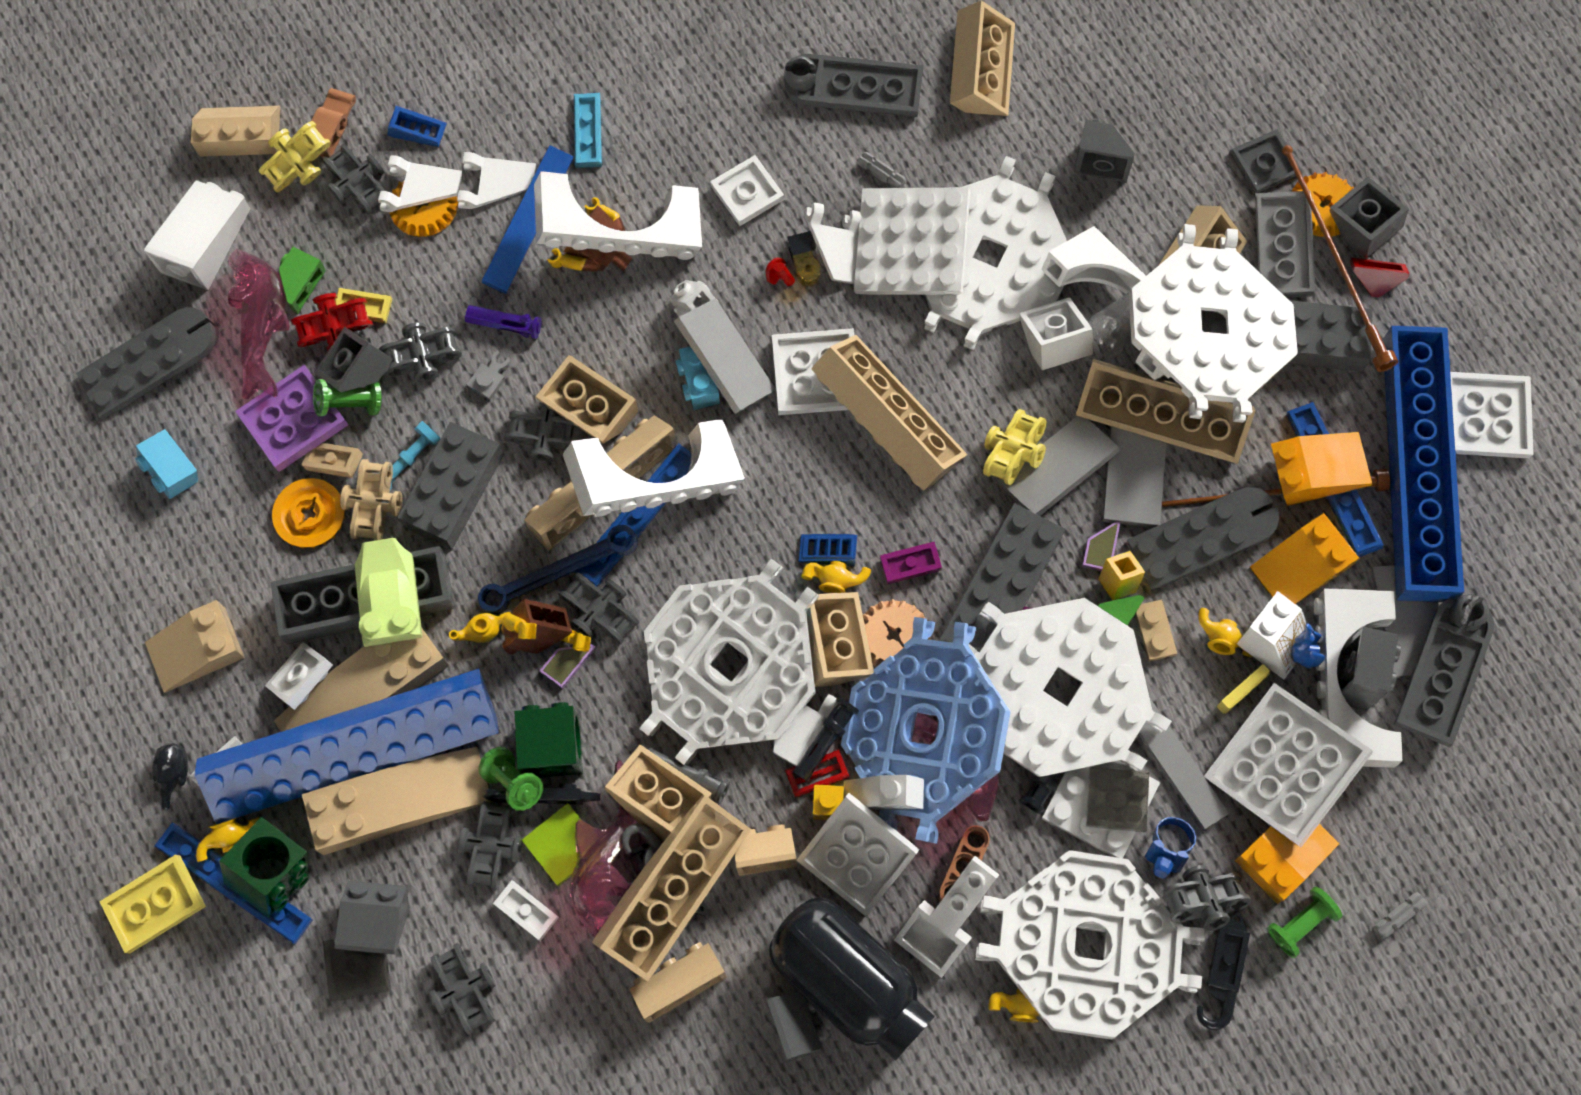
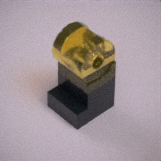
(805, 266)

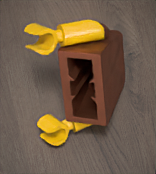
(593, 259)
(538, 626)

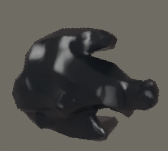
(168, 766)

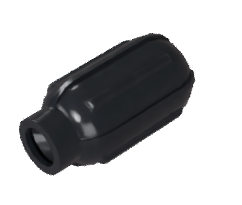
(849, 976)

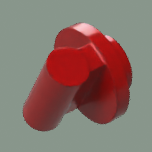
(778, 270)

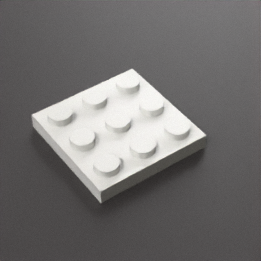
(796, 383)
(1492, 415)
(1069, 809)
(857, 854)

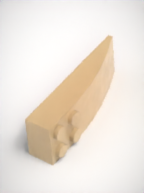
(367, 678)
(394, 799)
(671, 888)

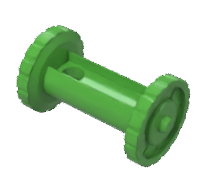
(359, 397)
(522, 790)
(1305, 921)

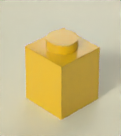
(1121, 575)
(826, 800)

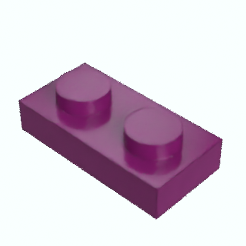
(910, 563)

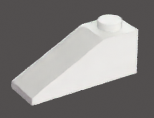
(887, 792)

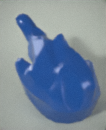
(1305, 649)

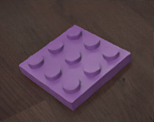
(288, 423)

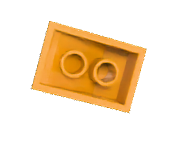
(1320, 466)
(1305, 561)
(1281, 864)

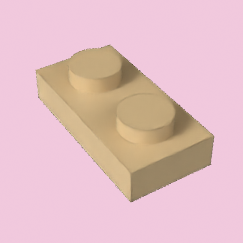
(333, 460)
(1155, 631)

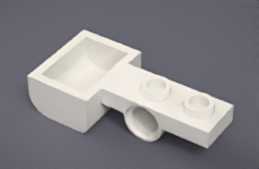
(936, 933)

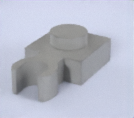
(488, 379)

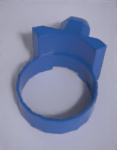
(1167, 860)

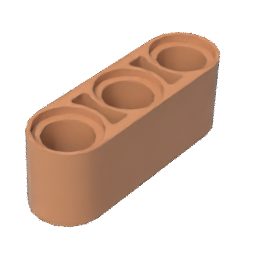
(964, 853)

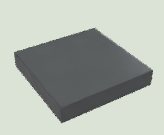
(1263, 162)

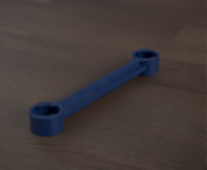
(558, 569)

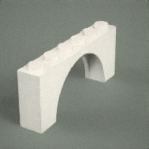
(564, 223)
(1096, 259)
(607, 488)
(1340, 618)

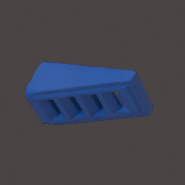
(405, 133)
(838, 539)

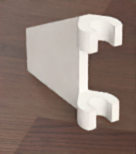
(497, 180)
(420, 186)
(836, 245)
(802, 732)

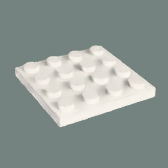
(912, 241)
(1288, 764)

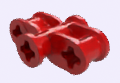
(330, 320)

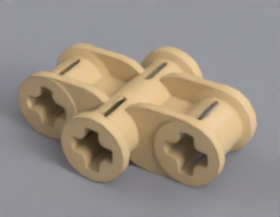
(372, 490)

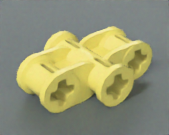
(294, 156)
(1014, 447)

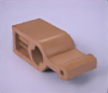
(332, 117)

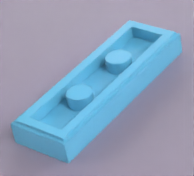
(587, 130)

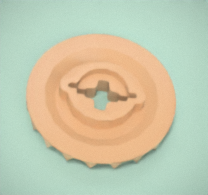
(896, 616)

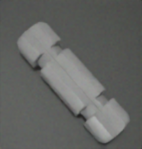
(881, 170)
(1400, 915)

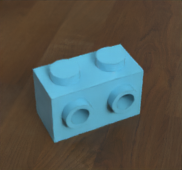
(699, 386)
(166, 464)

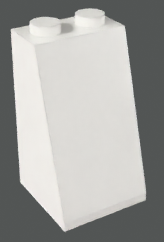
(198, 234)

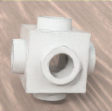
(689, 296)

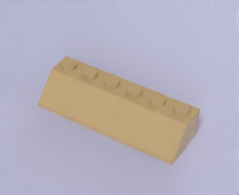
(888, 411)
(1160, 412)
(632, 454)

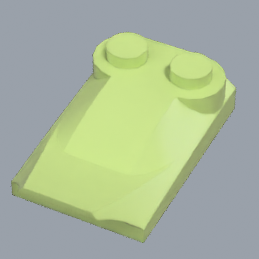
(387, 593)

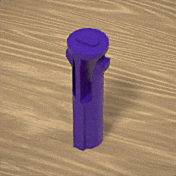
(505, 321)

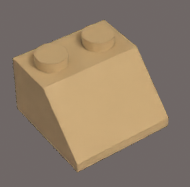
(766, 851)

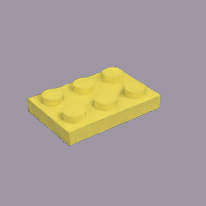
(152, 904)

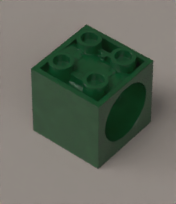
(548, 740)
(259, 844)

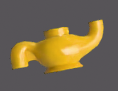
(834, 577)
(479, 629)
(1222, 634)
(223, 836)
(1016, 1004)

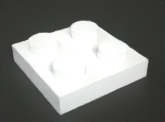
(747, 190)
(299, 675)

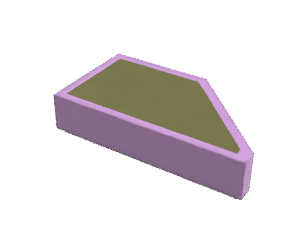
(1101, 547)
(565, 664)

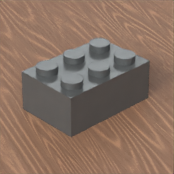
(1367, 667)

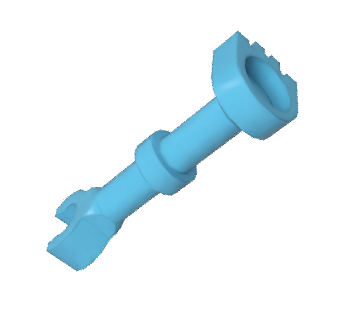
(407, 458)

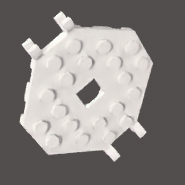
(1028, 230)
(1205, 364)
(692, 633)
(1105, 708)
(1085, 993)

